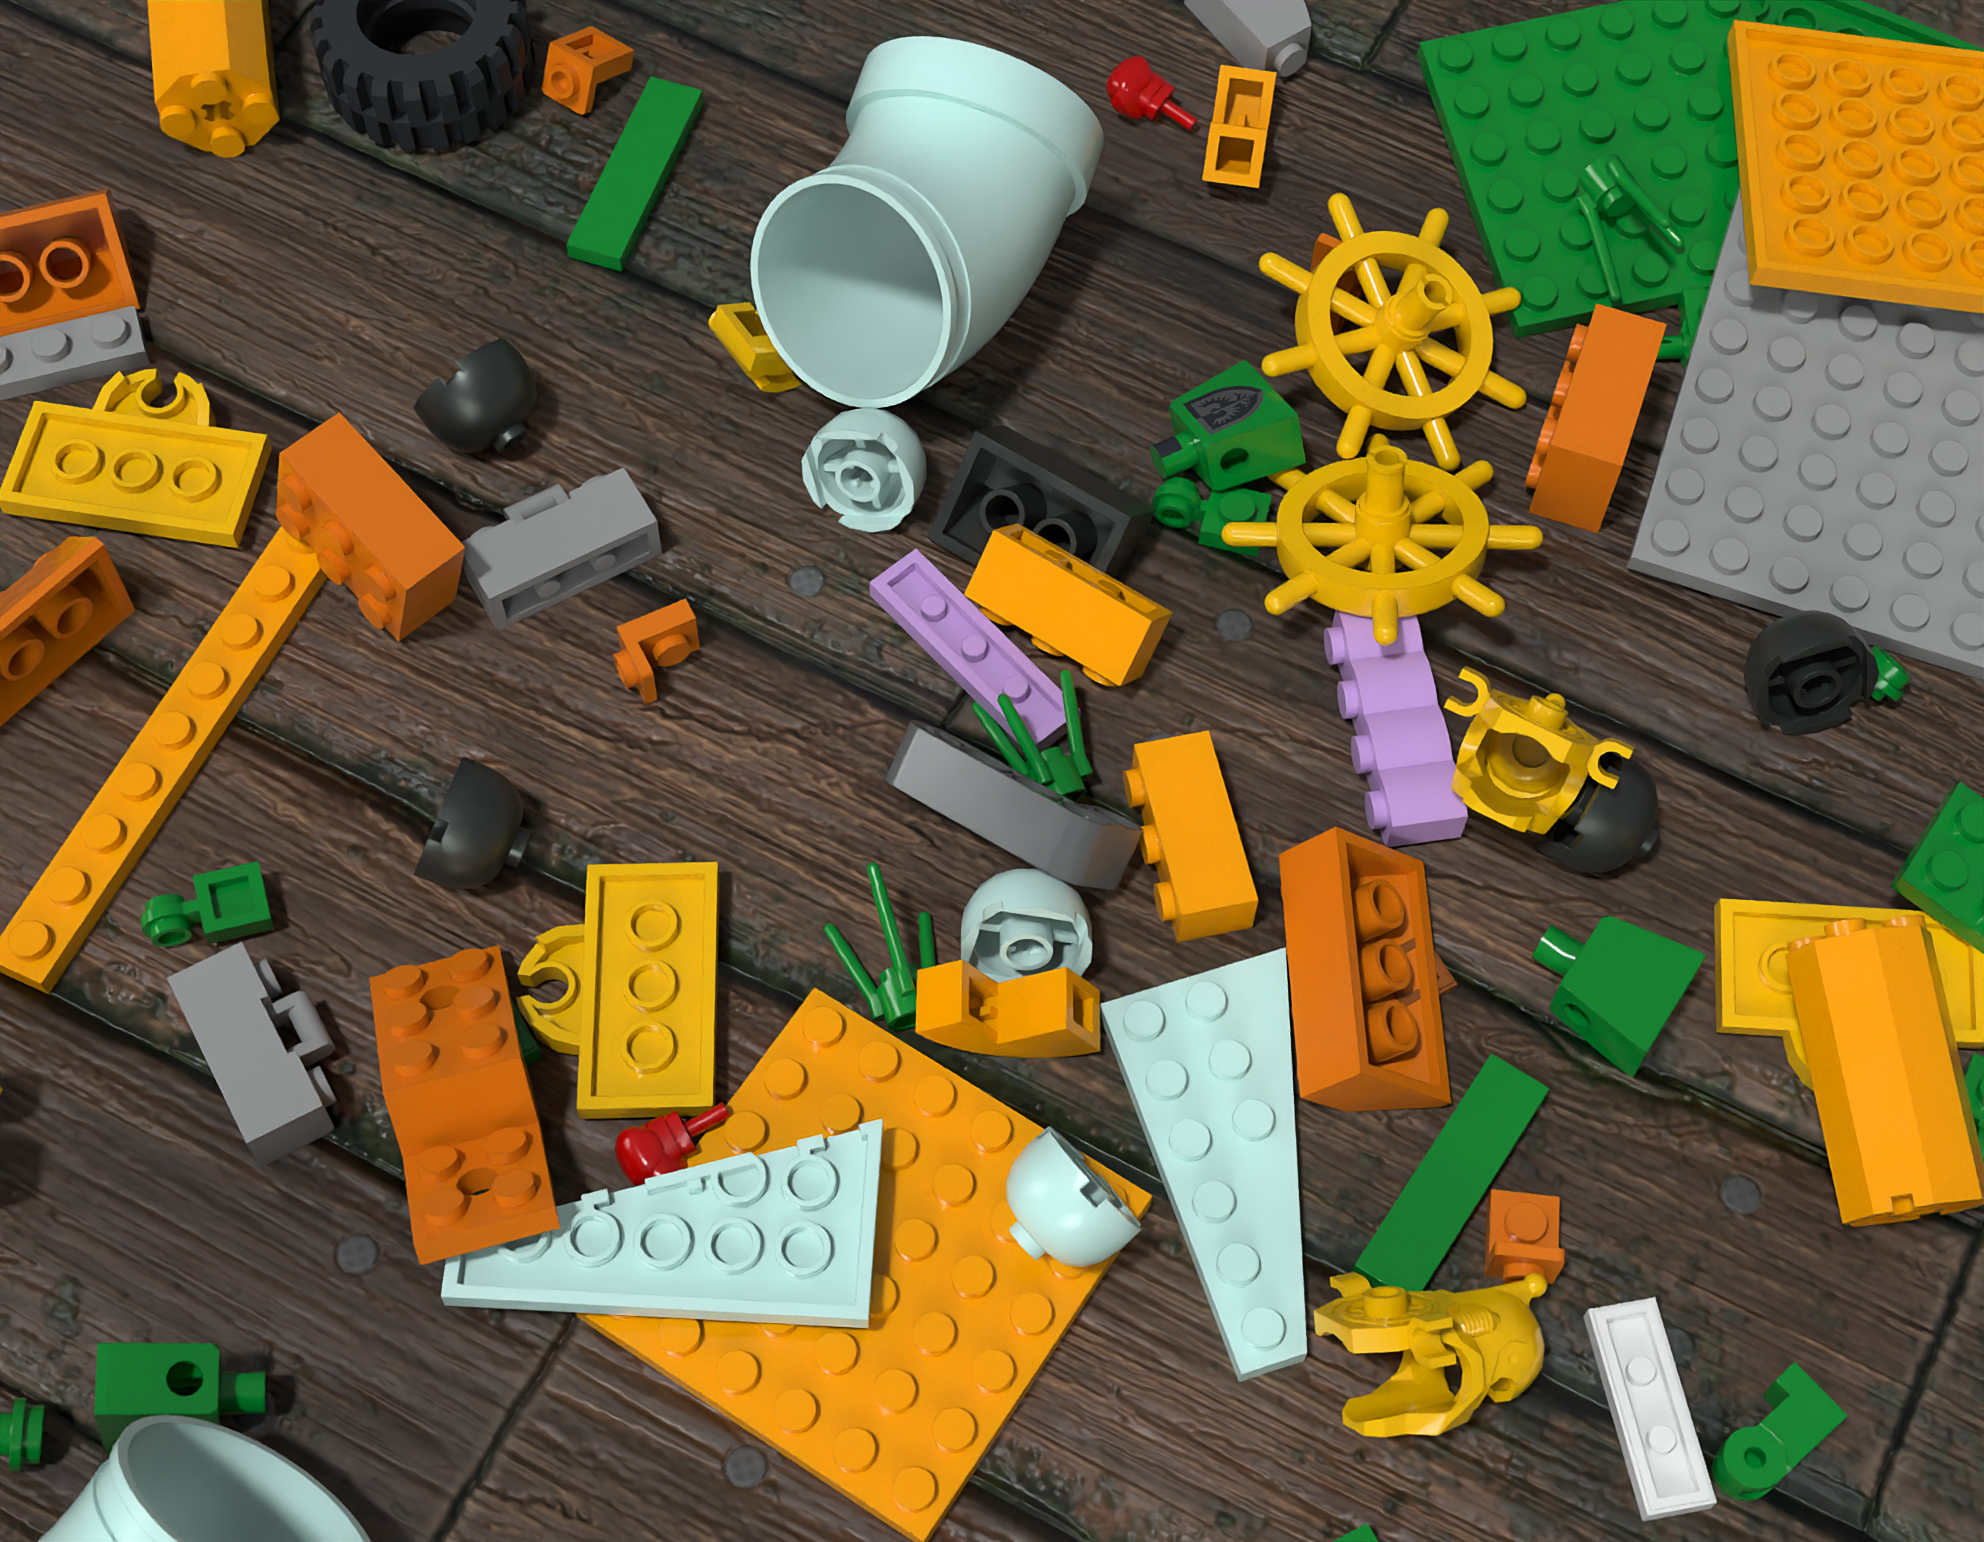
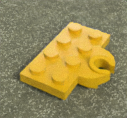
(138, 464)
(1756, 987)
(636, 991)

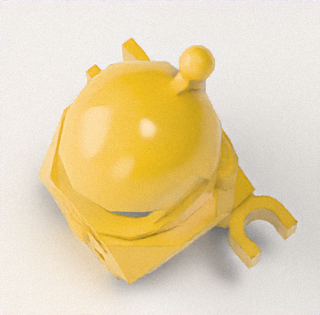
(1525, 757)
(1484, 1327)

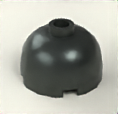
(482, 401)
(1808, 672)
(1606, 824)
(474, 830)

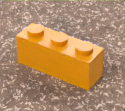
(1067, 605)
(1190, 837)

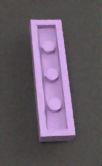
(969, 647)

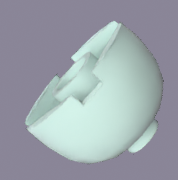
(866, 468)
(1025, 926)
(1065, 1205)

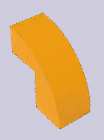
(1239, 126)
(1017, 1018)

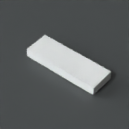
(1649, 1409)

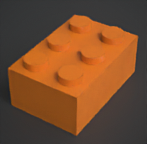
(1593, 417)
(367, 527)

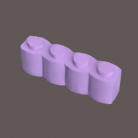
(1399, 731)

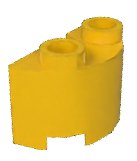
(747, 342)

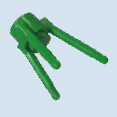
(1614, 190)
(1049, 767)
(898, 989)

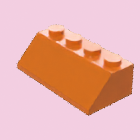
(63, 262)
(56, 617)
(1344, 922)

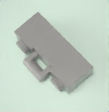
(559, 546)
(262, 1082)

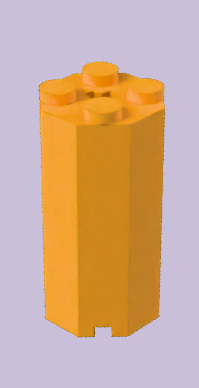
(213, 72)
(1886, 1071)

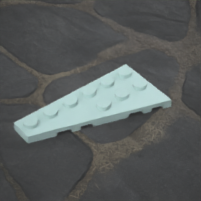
(1218, 1112)
(714, 1241)

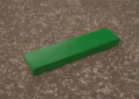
(635, 174)
(1452, 1178)

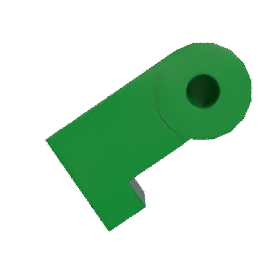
(1765, 1453)

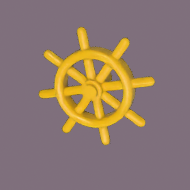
(1393, 331)
(1382, 536)

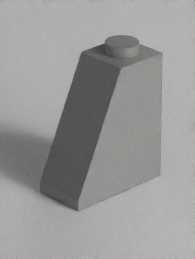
(1259, 32)

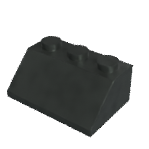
(1020, 482)

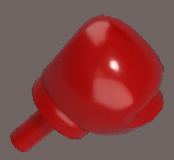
(1141, 93)
(662, 1143)

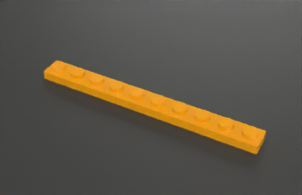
(159, 764)

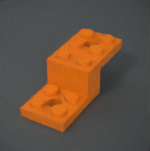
(461, 1105)

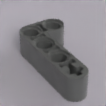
(1012, 810)

